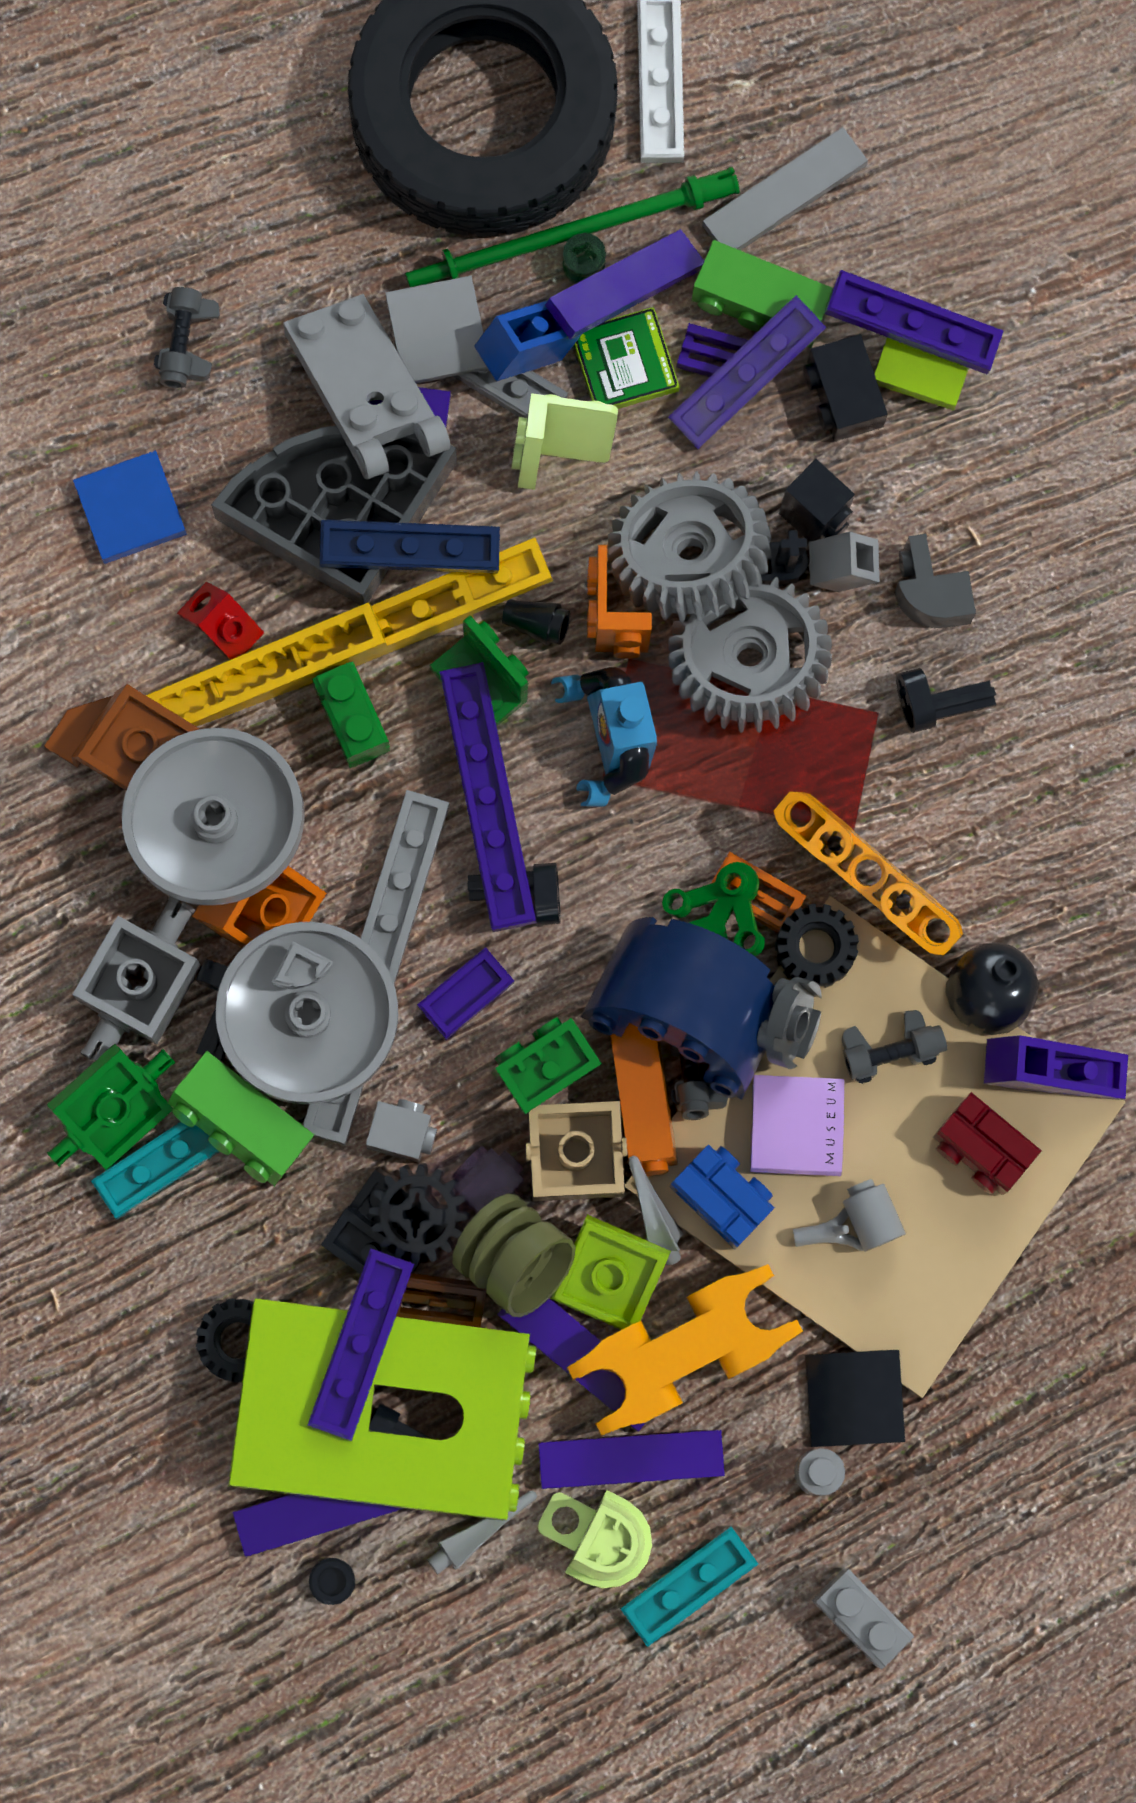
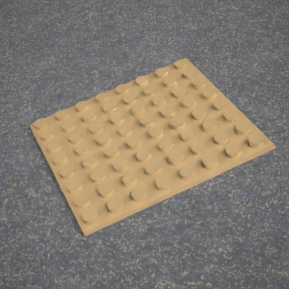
(958, 1239)

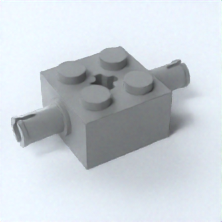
(128, 952)

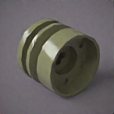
(514, 1255)

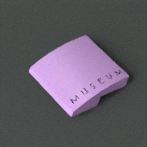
(797, 1125)

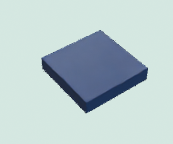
(129, 507)

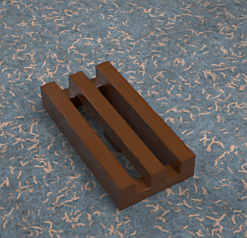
(443, 1285)

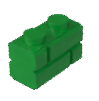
(351, 714)

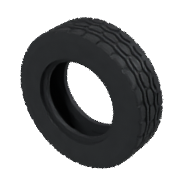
(495, 191)

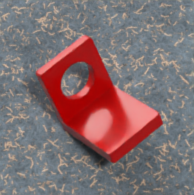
(222, 621)

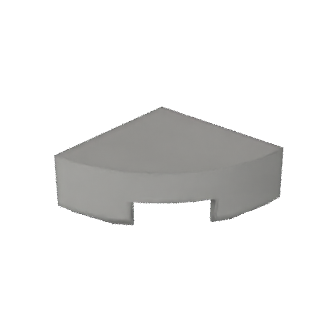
(301, 968)

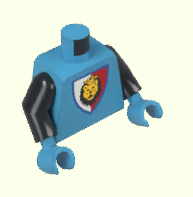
(621, 727)

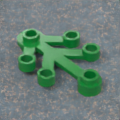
(726, 902)

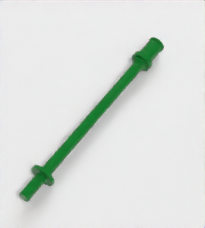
(692, 193)

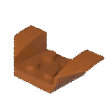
(115, 733)

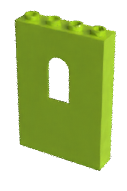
(456, 1476)

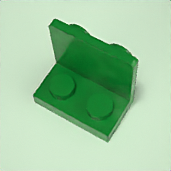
(504, 674)
(546, 1065)

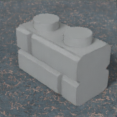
(863, 1618)

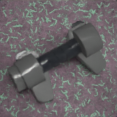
(176, 363)
(920, 1045)
(692, 1094)

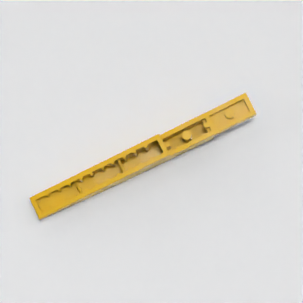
(353, 636)

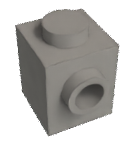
(844, 562)
(401, 1131)

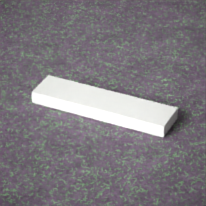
(660, 81)

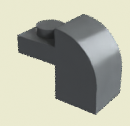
(932, 599)

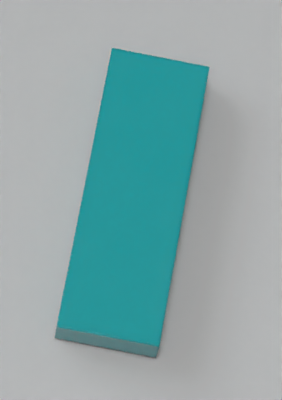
(153, 1168)
(689, 1586)

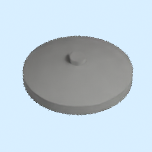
(213, 816)
(314, 1038)

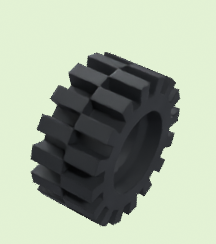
(821, 919)
(210, 1334)

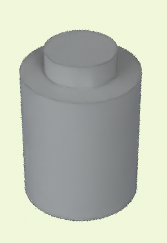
(873, 1215)
(819, 1472)

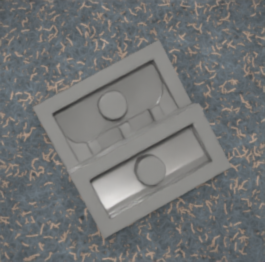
(437, 328)

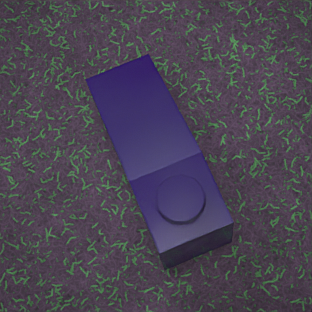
(1055, 1067)

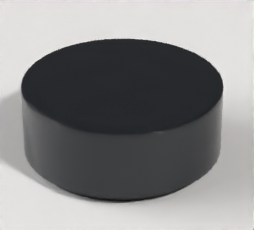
(332, 1581)

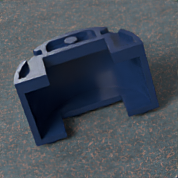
(691, 993)

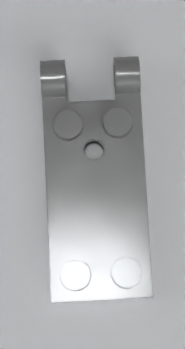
(357, 363)

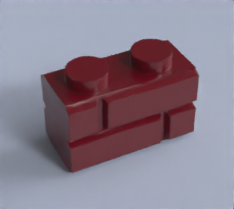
(985, 1145)

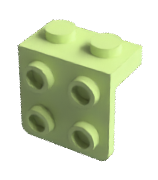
(562, 430)

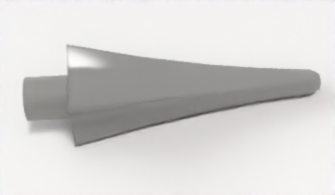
(658, 1222)
(462, 1545)

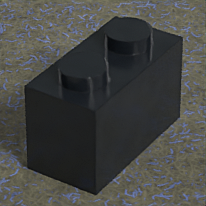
(845, 388)
(817, 503)

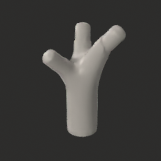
(828, 1232)

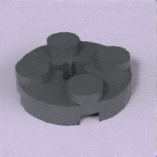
(791, 1022)

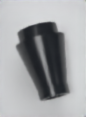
(538, 620)

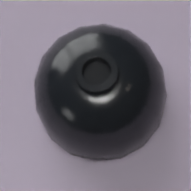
(992, 988)

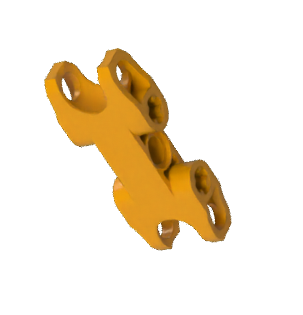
(846, 862)
(653, 1365)

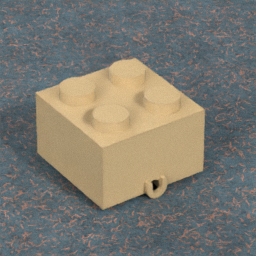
(576, 1151)

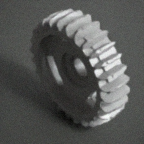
(686, 518)
(764, 626)

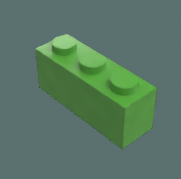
(753, 288)
(239, 1119)

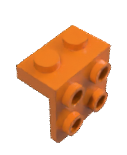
(616, 632)

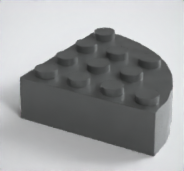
(318, 479)

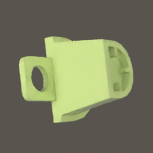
(608, 1543)

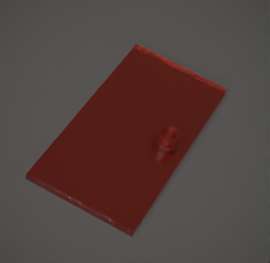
(815, 754)

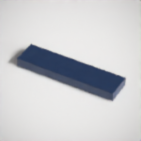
(409, 546)

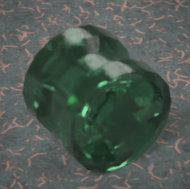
(583, 267)

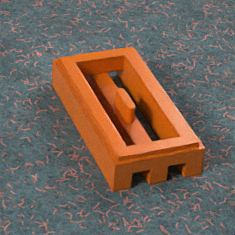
(773, 883)

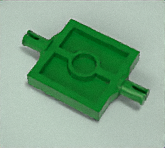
(110, 1106)

